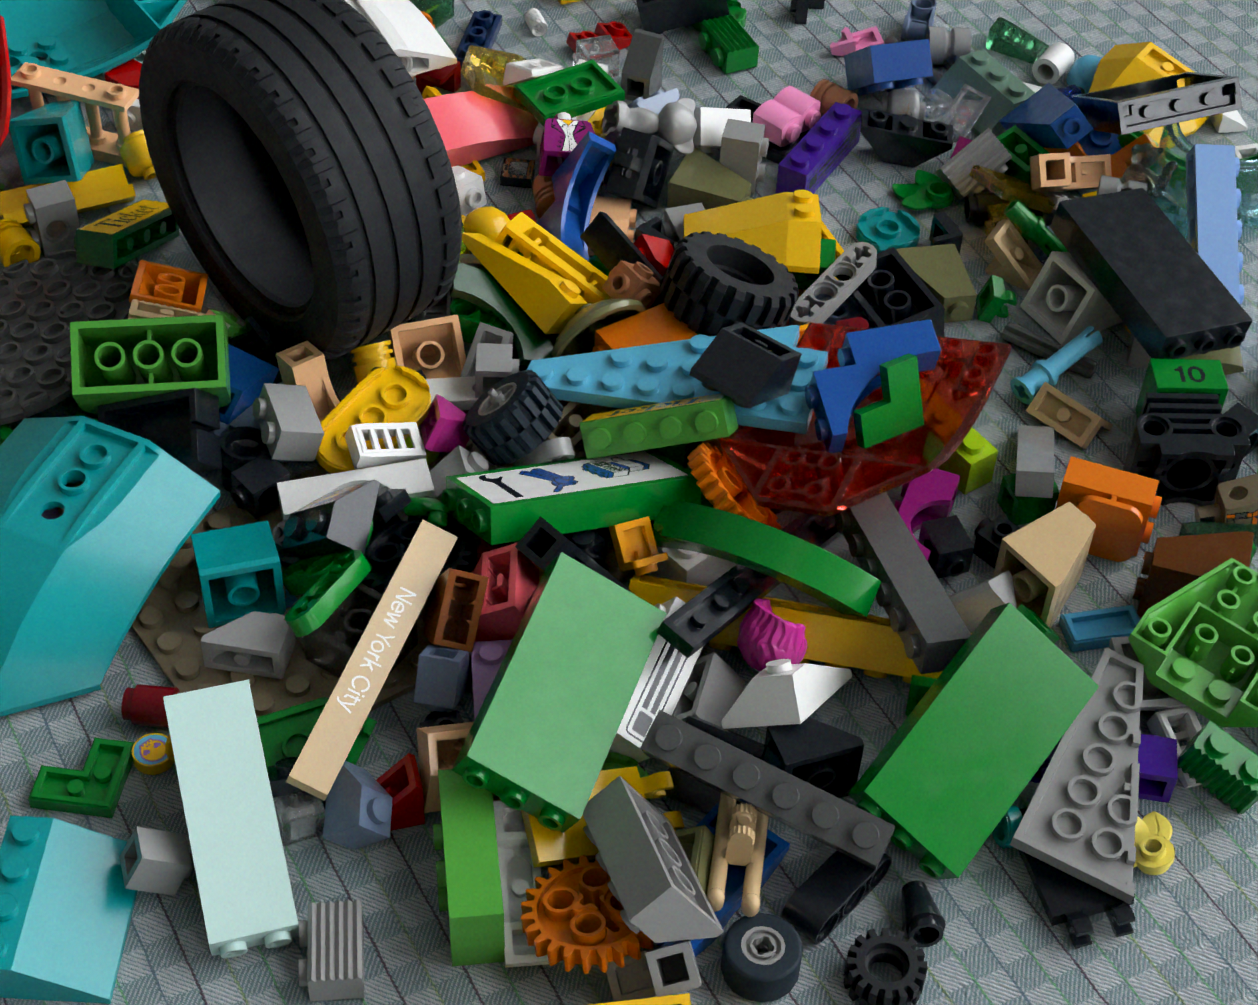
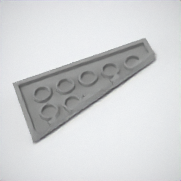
(1089, 793)

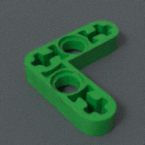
(325, 585)

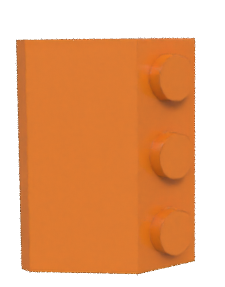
(169, 286)

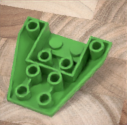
(1205, 645)

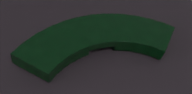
(488, 294)

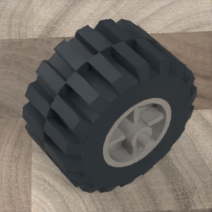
(512, 417)

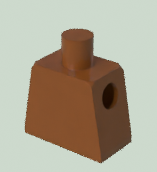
(455, 609)

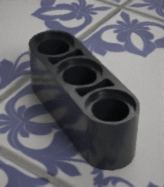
(832, 894)

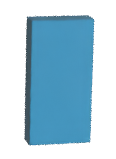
(1096, 627)

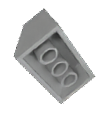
(647, 867)

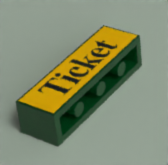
(125, 234)

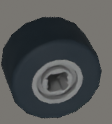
(761, 957)

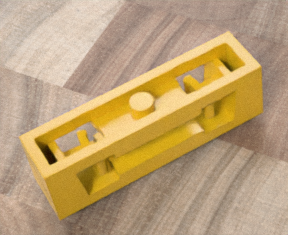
(546, 250)

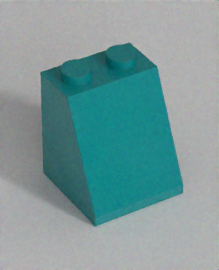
(52, 143)
(238, 572)

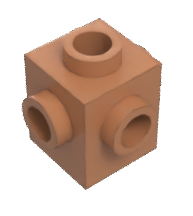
(632, 282)

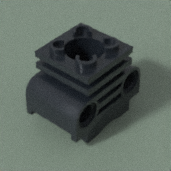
(1186, 446)

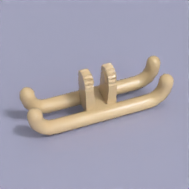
(740, 842)

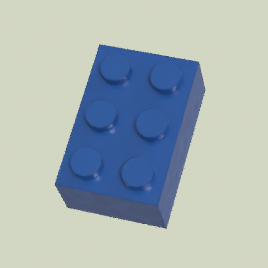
(888, 66)

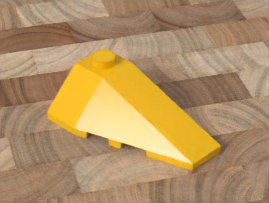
(539, 292)

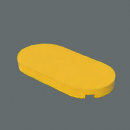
(379, 397)

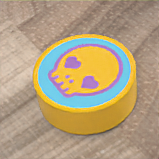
(150, 754)

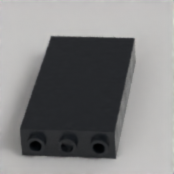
(1150, 274)

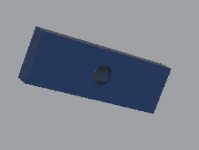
(480, 32)

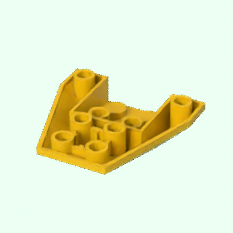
(1139, 63)

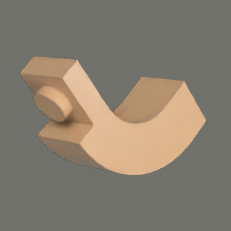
(1064, 173)
(307, 367)

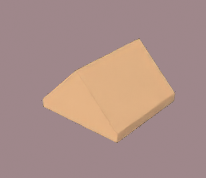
(431, 346)

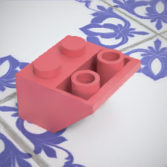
(508, 588)

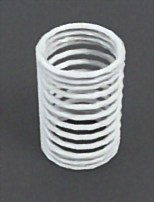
(540, 20)

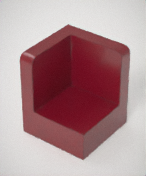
(445, 78)

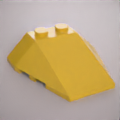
(779, 224)

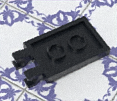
(1073, 900)

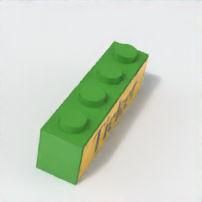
(658, 425)

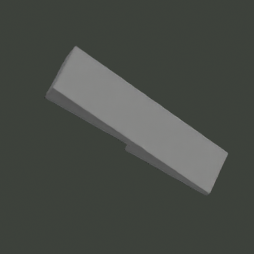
(1035, 461)

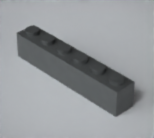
(909, 587)
(768, 789)

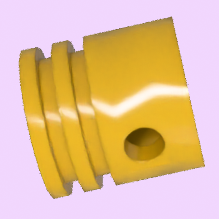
(16, 243)
(372, 356)

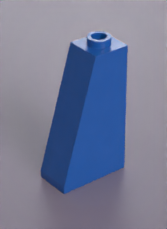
(1049, 119)

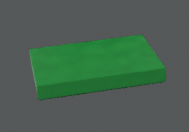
(569, 90)

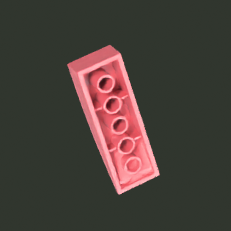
(479, 126)

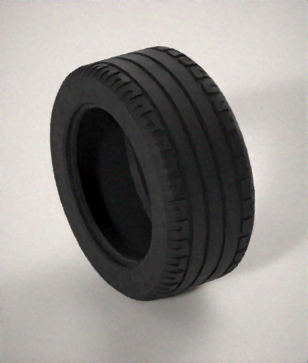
(302, 168)

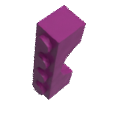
(927, 499)

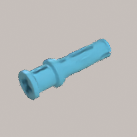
(1049, 370)

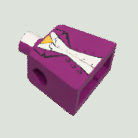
(558, 141)

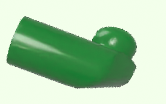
(429, 507)

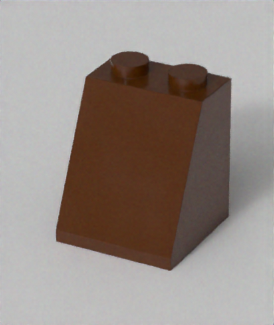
(1184, 559)

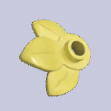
(1153, 844)

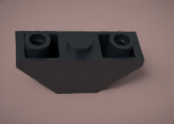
(905, 138)

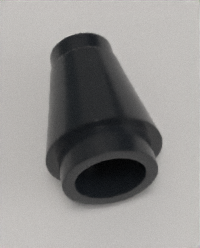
(921, 915)

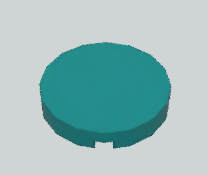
(888, 229)

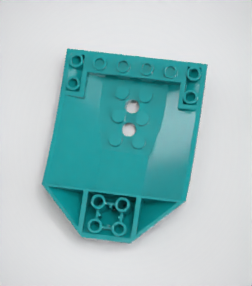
(81, 34)
(82, 577)

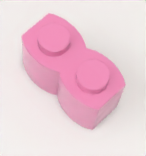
(787, 115)

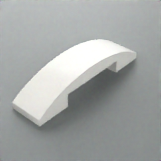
(516, 876)

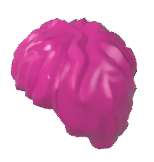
(769, 637)

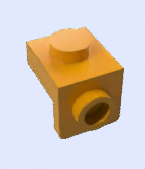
(636, 546)

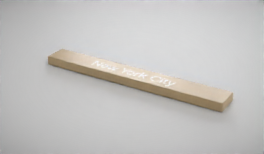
(371, 661)

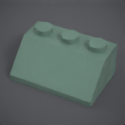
(990, 77)

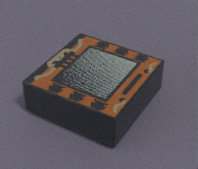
(517, 172)

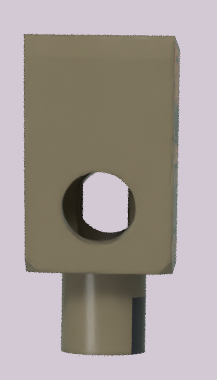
(1234, 503)

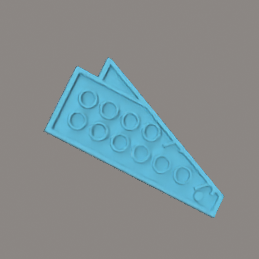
(661, 375)

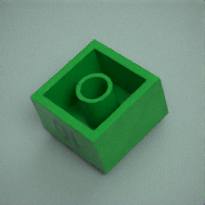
(1183, 376)

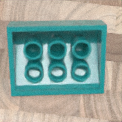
(61, 911)

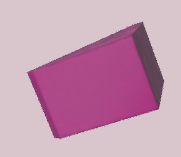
(443, 426)

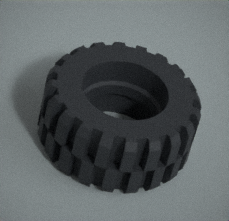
(726, 282)

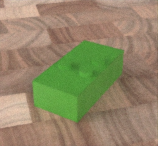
(470, 872)

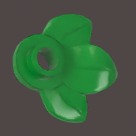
(925, 193)

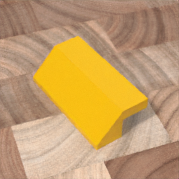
(94, 191)

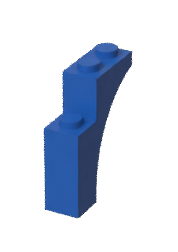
(575, 191)
(840, 390)

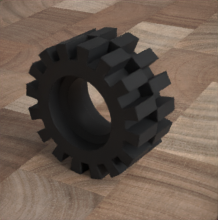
(888, 950)

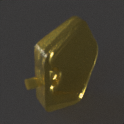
(485, 74)

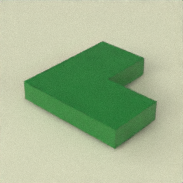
(901, 404)
(86, 791)

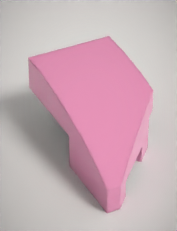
(855, 41)

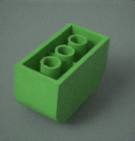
(148, 358)

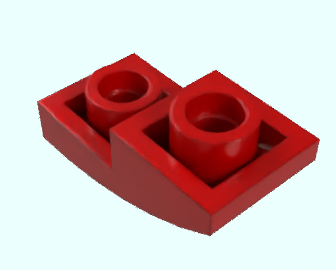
(617, 30)

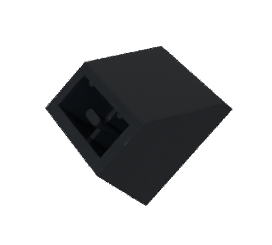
(746, 366)

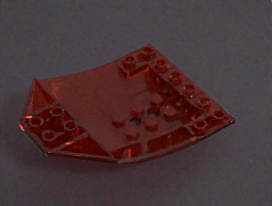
(801, 476)

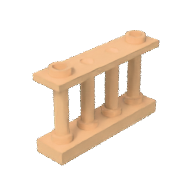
(93, 93)

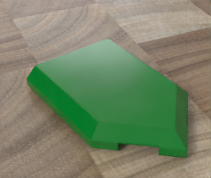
(287, 731)

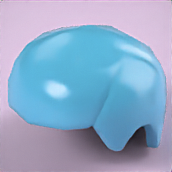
(1083, 71)

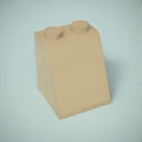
(1047, 559)

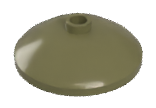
(579, 331)

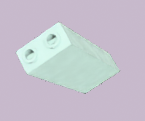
(231, 819)

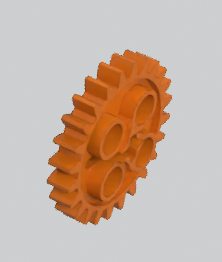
(724, 487)
(578, 919)

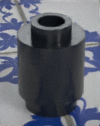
(977, 207)

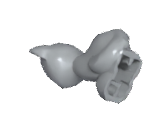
(673, 123)

